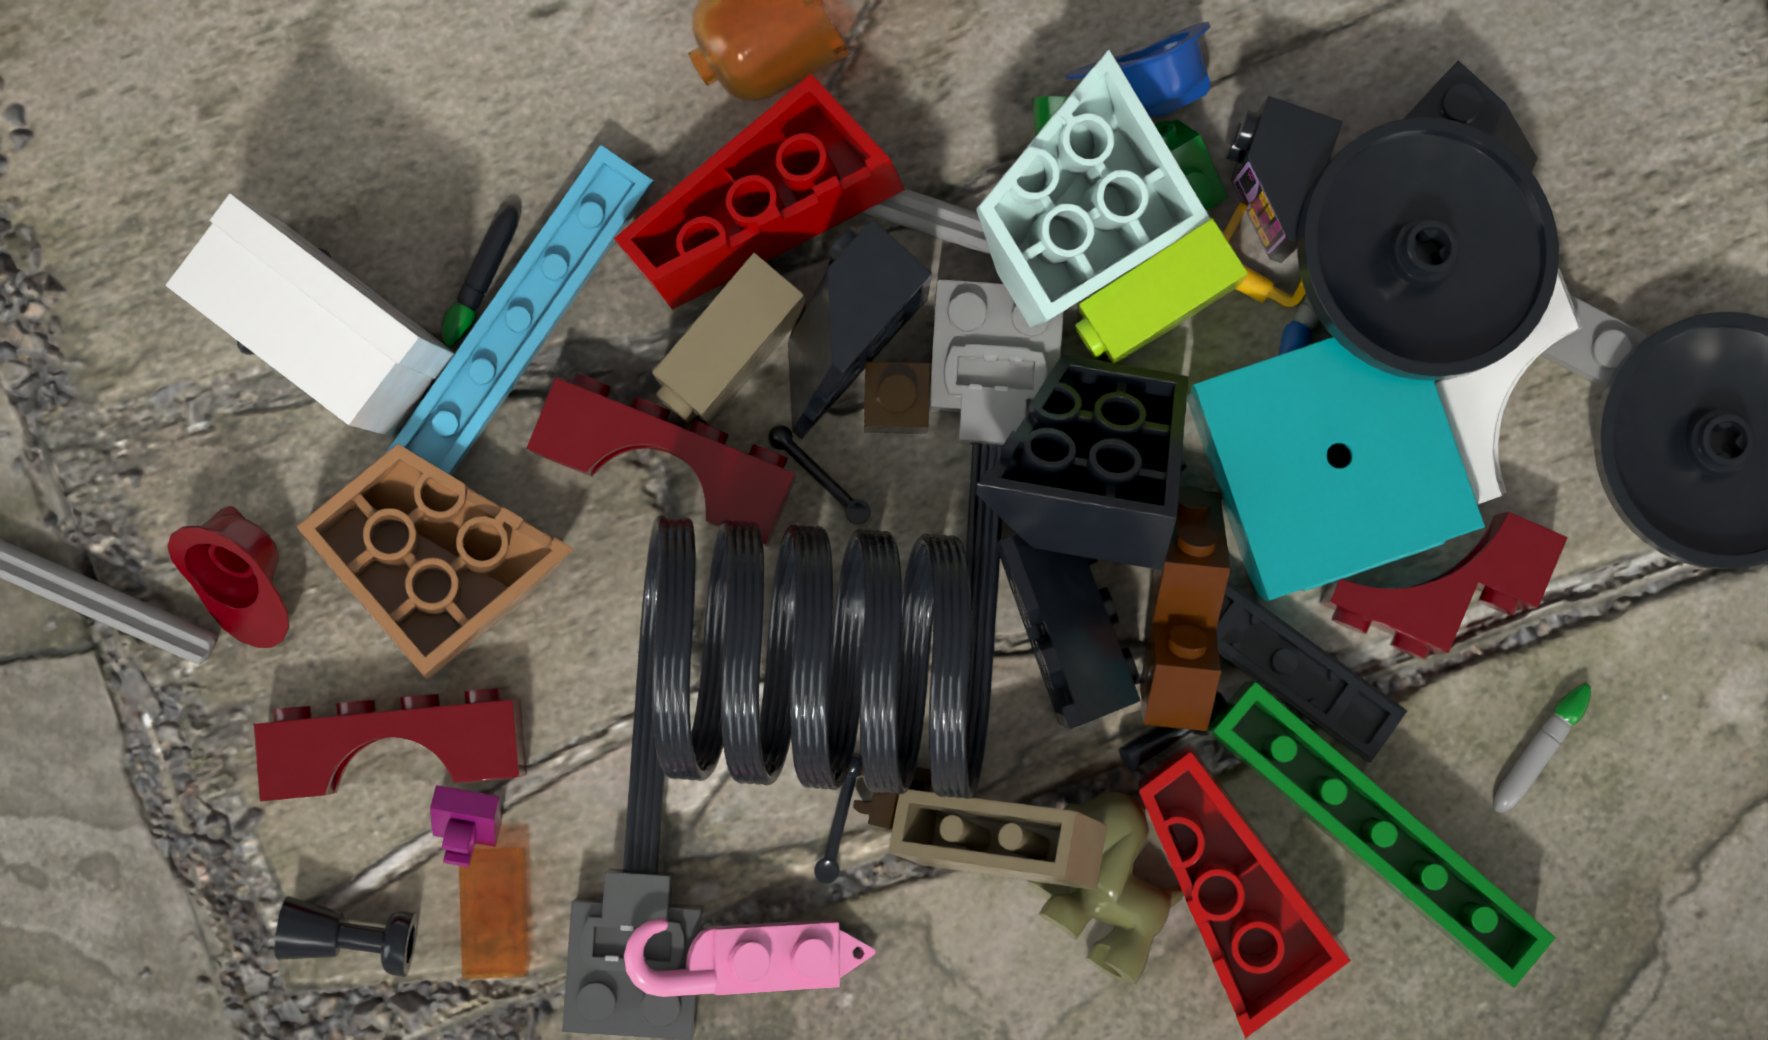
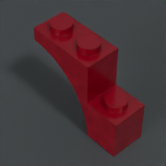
(1506, 565)

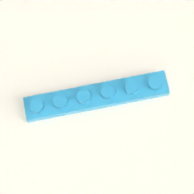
(525, 311)

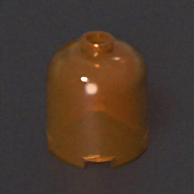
(762, 44)

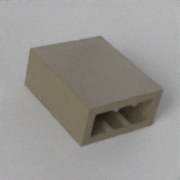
(728, 342)

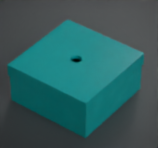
(1330, 466)

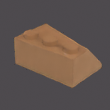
(429, 555)

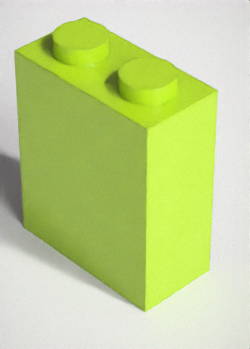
(1159, 294)

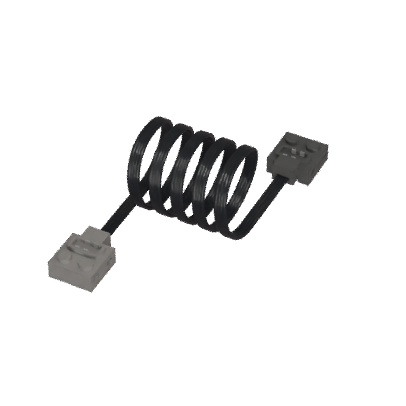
(815, 678)

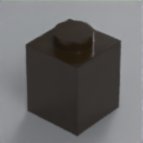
(896, 397)

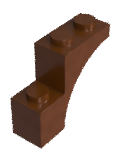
(1186, 602)

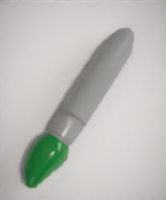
(1542, 748)

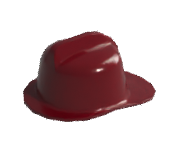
(232, 573)

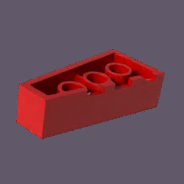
(760, 194)
(1248, 908)

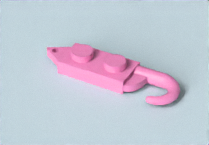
(749, 959)

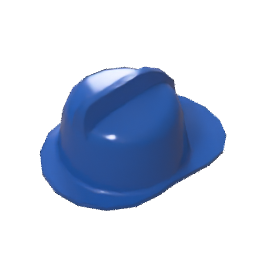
(1166, 72)

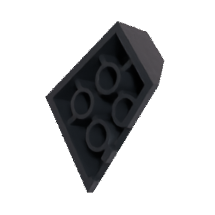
(1070, 632)

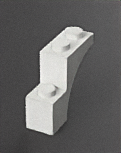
(1478, 400)

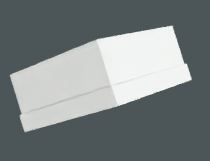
(310, 318)

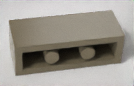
(999, 839)

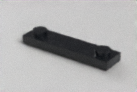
(1305, 676)

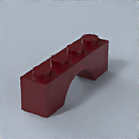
(588, 430)
(309, 755)

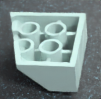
(1086, 199)

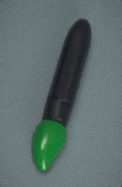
(462, 313)

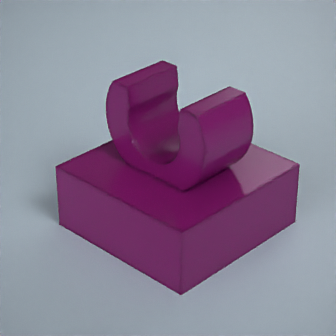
(463, 820)

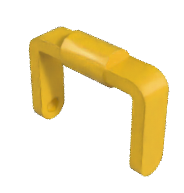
(1257, 285)

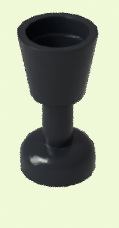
(320, 932)

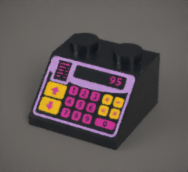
(1276, 165)

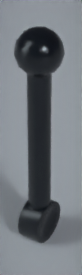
(856, 510)
(827, 868)

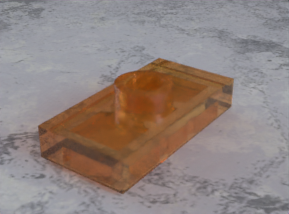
(494, 914)

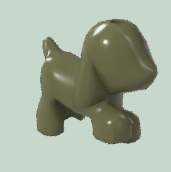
(1121, 898)

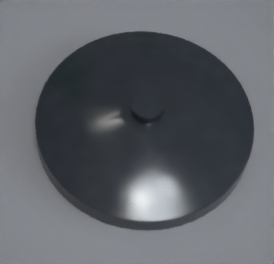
(1428, 249)
(1689, 440)

